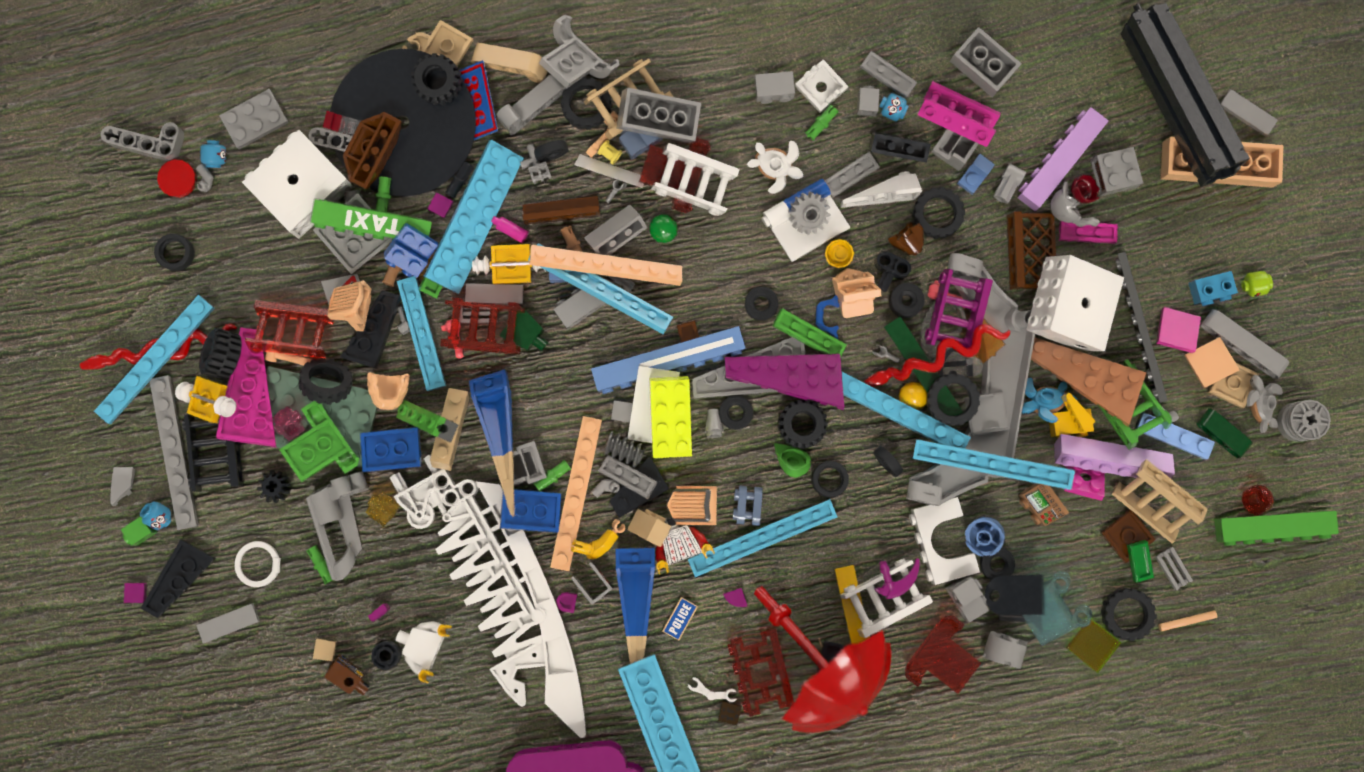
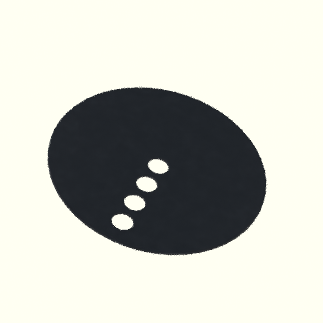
(436, 136)

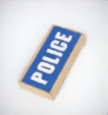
(680, 618)

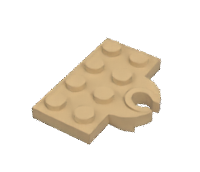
(444, 41)

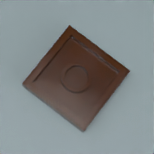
(1124, 531)

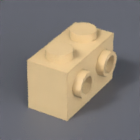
(649, 527)

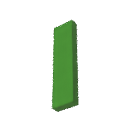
(808, 333)

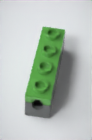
(427, 421)

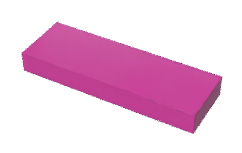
(1100, 234)

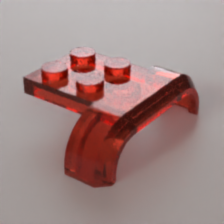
(655, 165)
(942, 657)

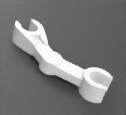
(710, 694)

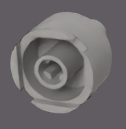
(1005, 649)

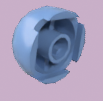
(985, 536)

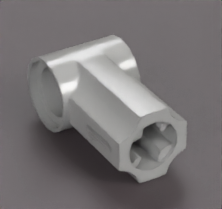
(1010, 181)

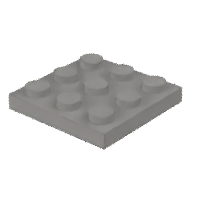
(350, 248)

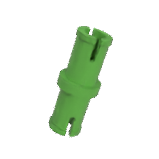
(821, 122)
(383, 194)
(552, 475)
(319, 563)

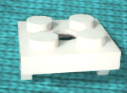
(821, 73)

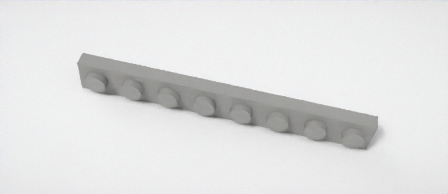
(173, 452)

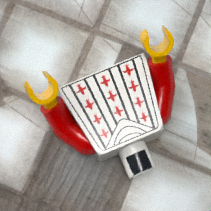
(680, 544)

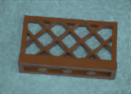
(1016, 247)

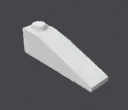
(896, 189)

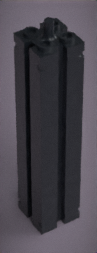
(1183, 94)

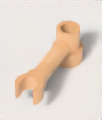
(596, 145)
(270, 356)

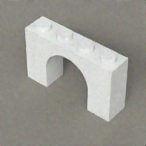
(939, 568)

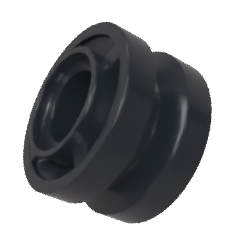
(378, 659)

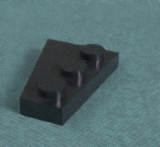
(628, 500)

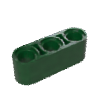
(1224, 433)

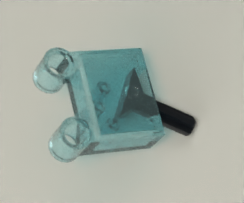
(1058, 617)

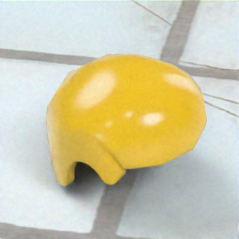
(839, 253)
(913, 395)

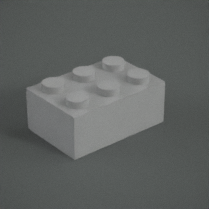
(985, 62)

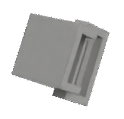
(954, 149)
(527, 464)

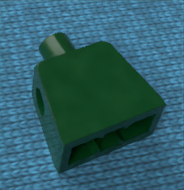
(527, 332)

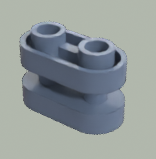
(740, 513)

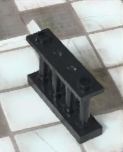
(232, 457)

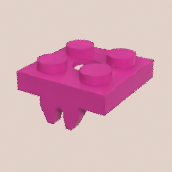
(1093, 489)

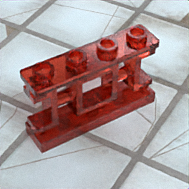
(775, 668)

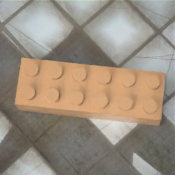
(1261, 170)

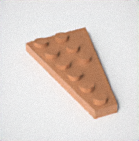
(1097, 379)

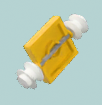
(508, 264)
(206, 399)

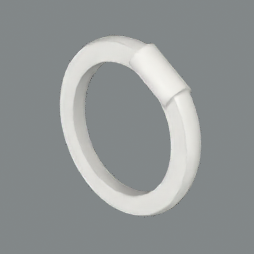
(275, 564)

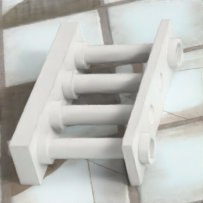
(708, 167)
(885, 618)

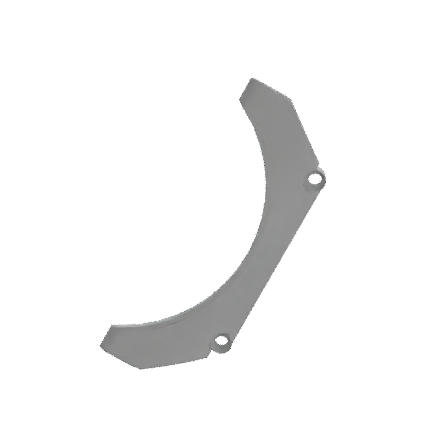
(1001, 373)

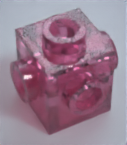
(288, 423)

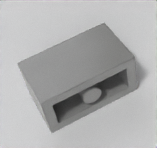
(774, 87)

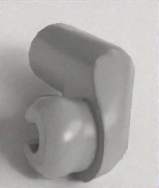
(207, 178)
(606, 485)

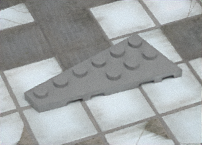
(716, 385)

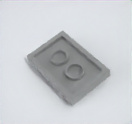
(254, 119)

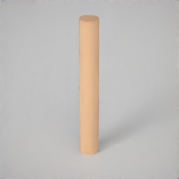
(1187, 621)

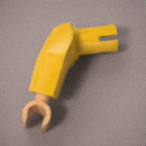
(600, 546)

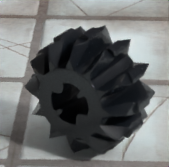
(270, 480)

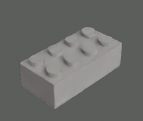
(658, 115)

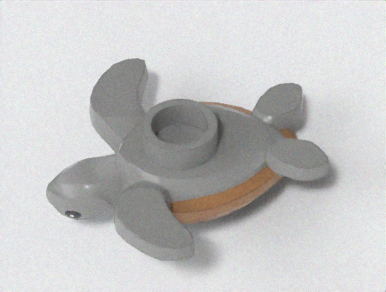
(1263, 402)

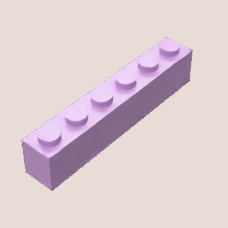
(1062, 159)
(1108, 456)

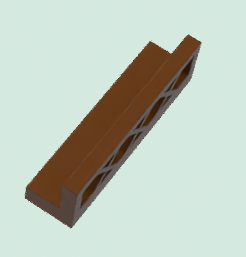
(561, 210)

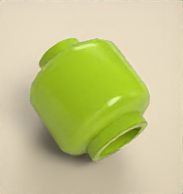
(1257, 283)

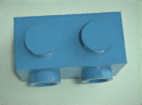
(1212, 288)

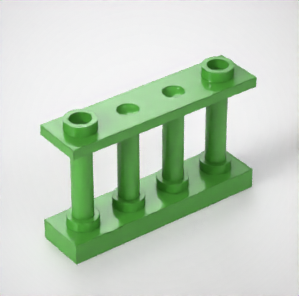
(1130, 436)

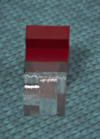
(340, 123)

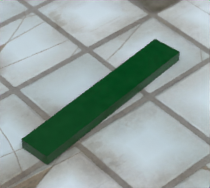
(910, 348)

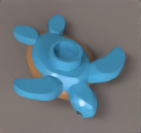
(1044, 400)

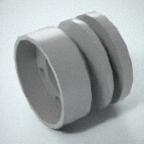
(1295, 426)

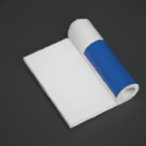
(797, 243)

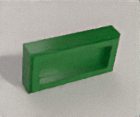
(1140, 561)

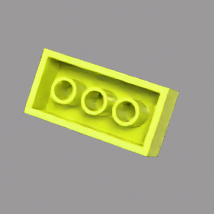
(670, 417)

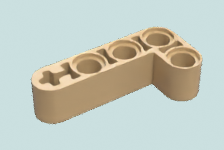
(510, 61)

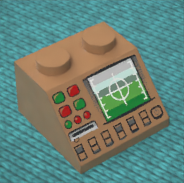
(1042, 504)

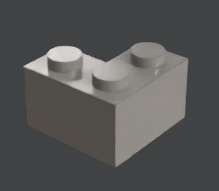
(968, 598)

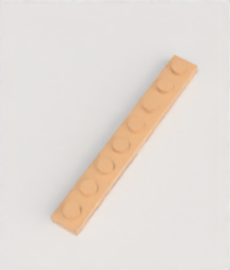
(605, 265)
(576, 493)

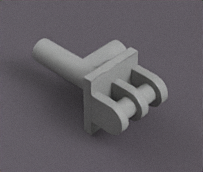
(538, 170)

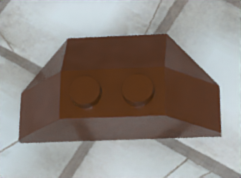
(371, 148)

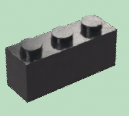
(899, 146)

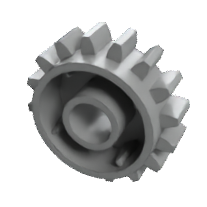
(817, 216)

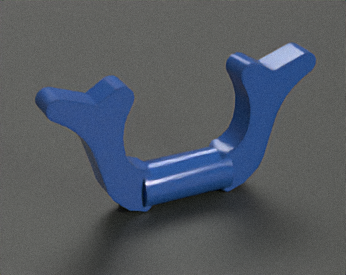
(819, 316)

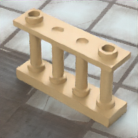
(594, 94)
(1170, 490)

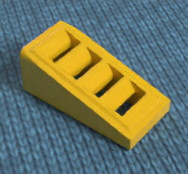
(1079, 415)

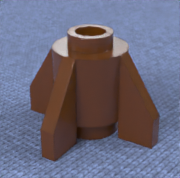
(909, 239)

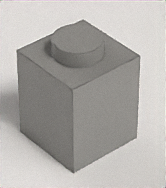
(868, 101)

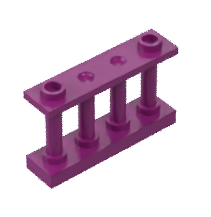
(976, 306)

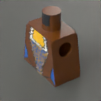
(338, 674)

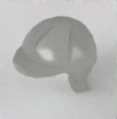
(1065, 210)

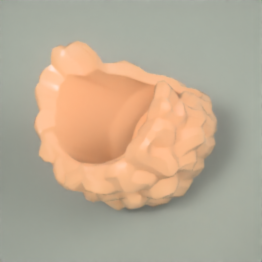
(387, 391)

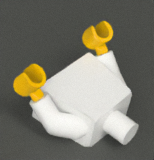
(422, 646)

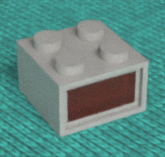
(1116, 171)

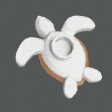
(777, 165)

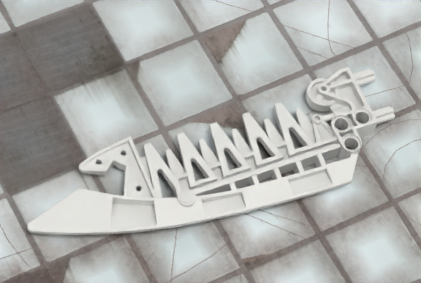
(552, 646)

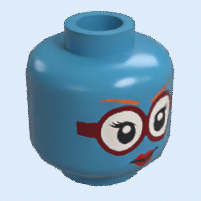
(893, 107)
(213, 154)
(156, 515)

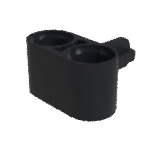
(890, 271)

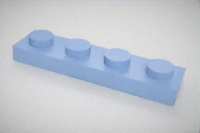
(1178, 438)

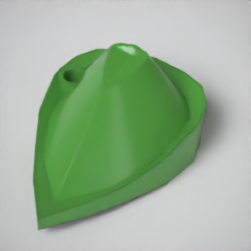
(792, 460)

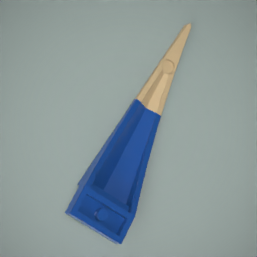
(494, 408)
(635, 580)

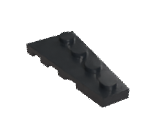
(369, 344)
(178, 574)

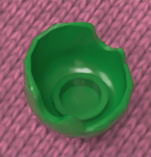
(663, 228)

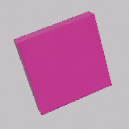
(1178, 330)

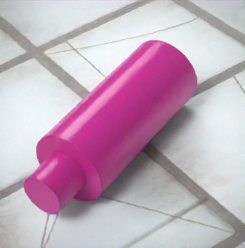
(510, 229)

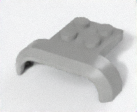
(572, 57)

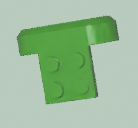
(318, 446)

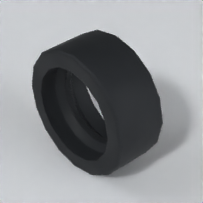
(161, 245)
(844, 479)

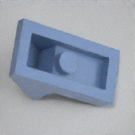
(976, 174)

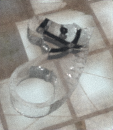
(954, 362)

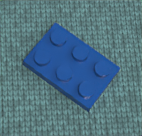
(391, 449)
(532, 511)

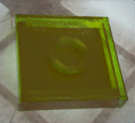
(1093, 646)

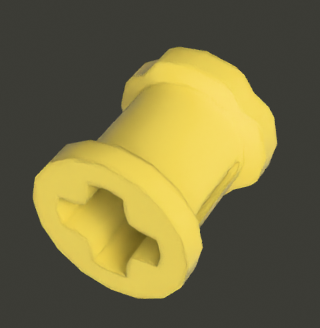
(609, 152)

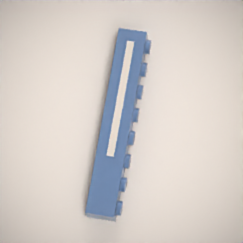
(670, 358)

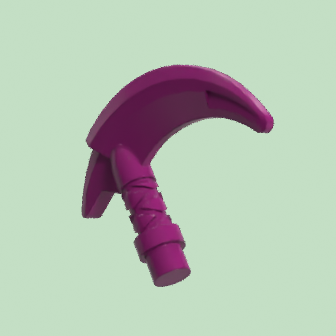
(897, 588)

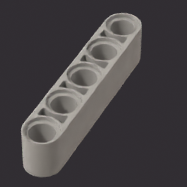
(1245, 344)

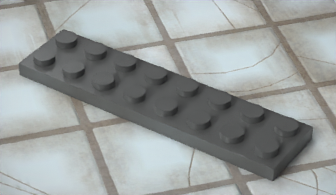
(1143, 335)

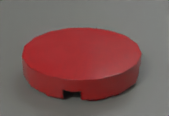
(176, 178)

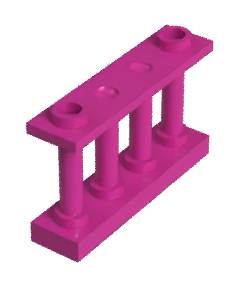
(959, 114)

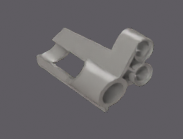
(331, 504)

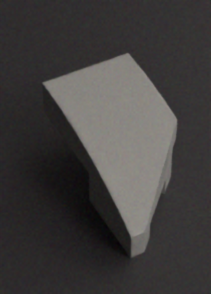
(121, 483)

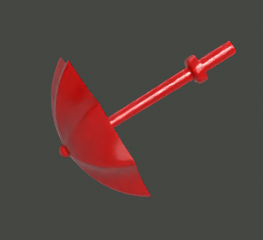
(842, 686)

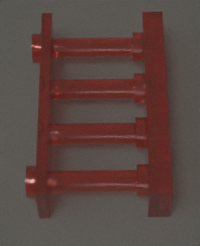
(284, 312)
(490, 344)

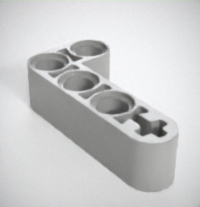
(531, 105)
(141, 141)

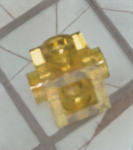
(382, 508)

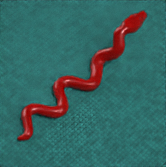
(101, 361)
(882, 377)

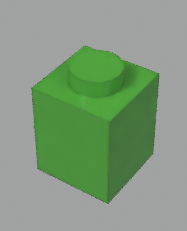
(137, 532)

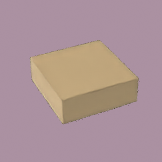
(324, 649)

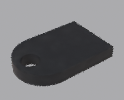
(1017, 595)

